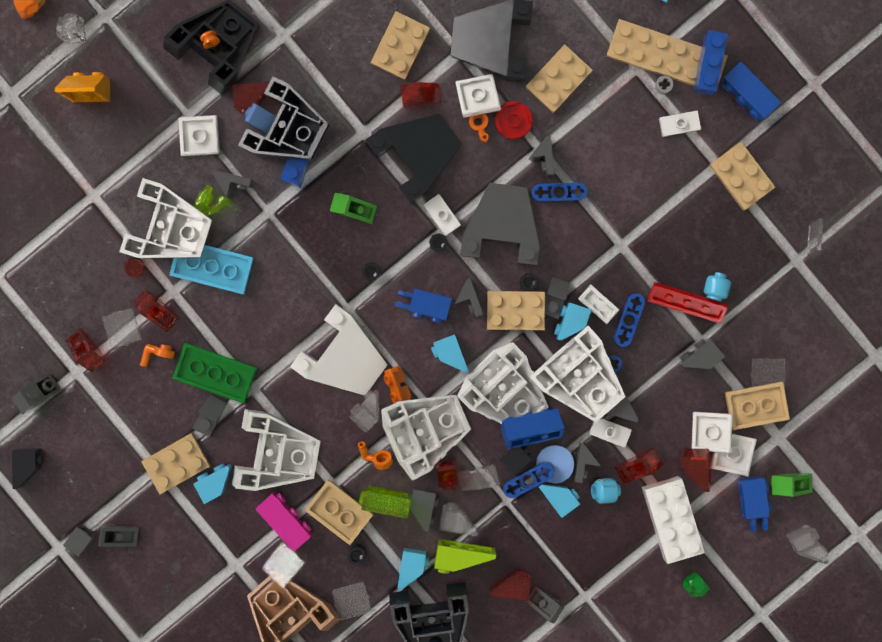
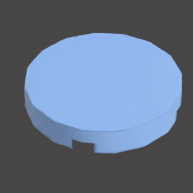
(560, 459)

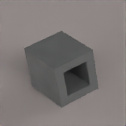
(79, 540)

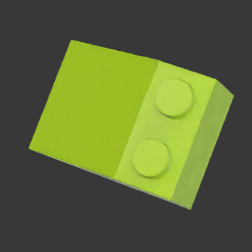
(458, 555)

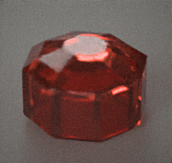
(134, 267)

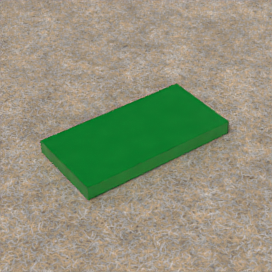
(214, 373)

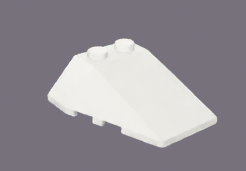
(581, 376)
(502, 386)
(424, 431)

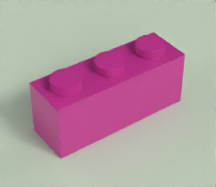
(284, 521)

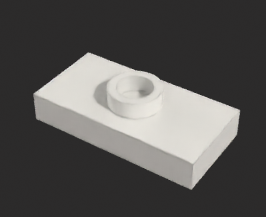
(679, 123)
(442, 215)
(598, 304)
(610, 432)

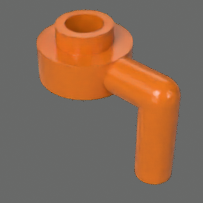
(480, 128)
(162, 351)
(381, 459)

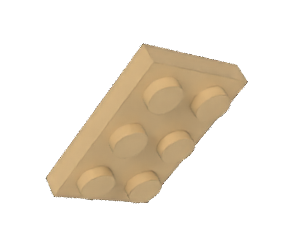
(400, 45)
(558, 78)
(742, 176)
(515, 310)
(757, 405)
(176, 463)
(338, 512)

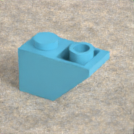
(573, 320)
(213, 485)

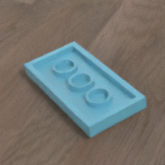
(215, 269)

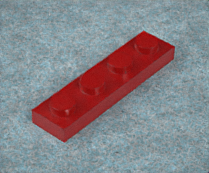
(687, 302)

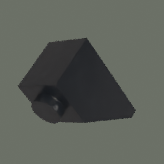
(25, 465)

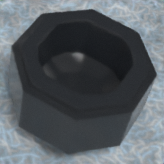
(438, 242)
(371, 271)
(529, 282)
(356, 555)

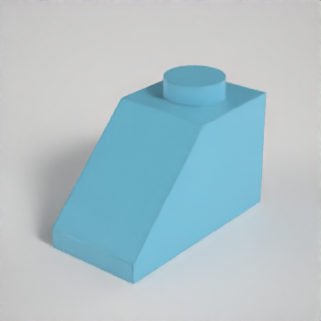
(449, 352)
(560, 497)
(412, 566)

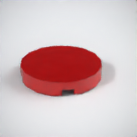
(513, 120)

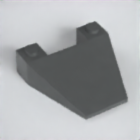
(505, 217)

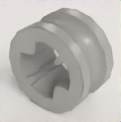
(660, 80)

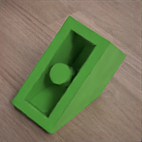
(353, 208)
(791, 484)

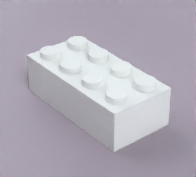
(673, 519)

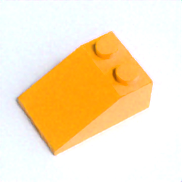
(85, 87)

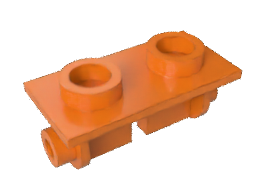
(393, 378)

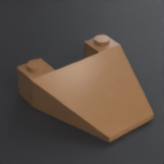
(286, 611)

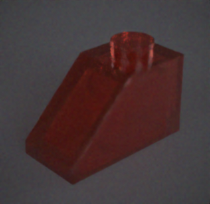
(246, 94)
(420, 94)
(155, 310)
(85, 350)
(639, 466)
(697, 467)
(447, 475)
(513, 586)

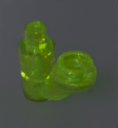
(203, 199)

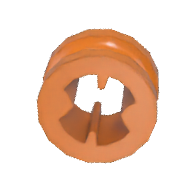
(209, 39)

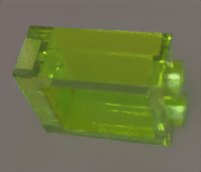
(385, 501)

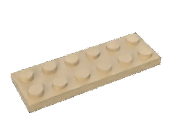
(656, 52)

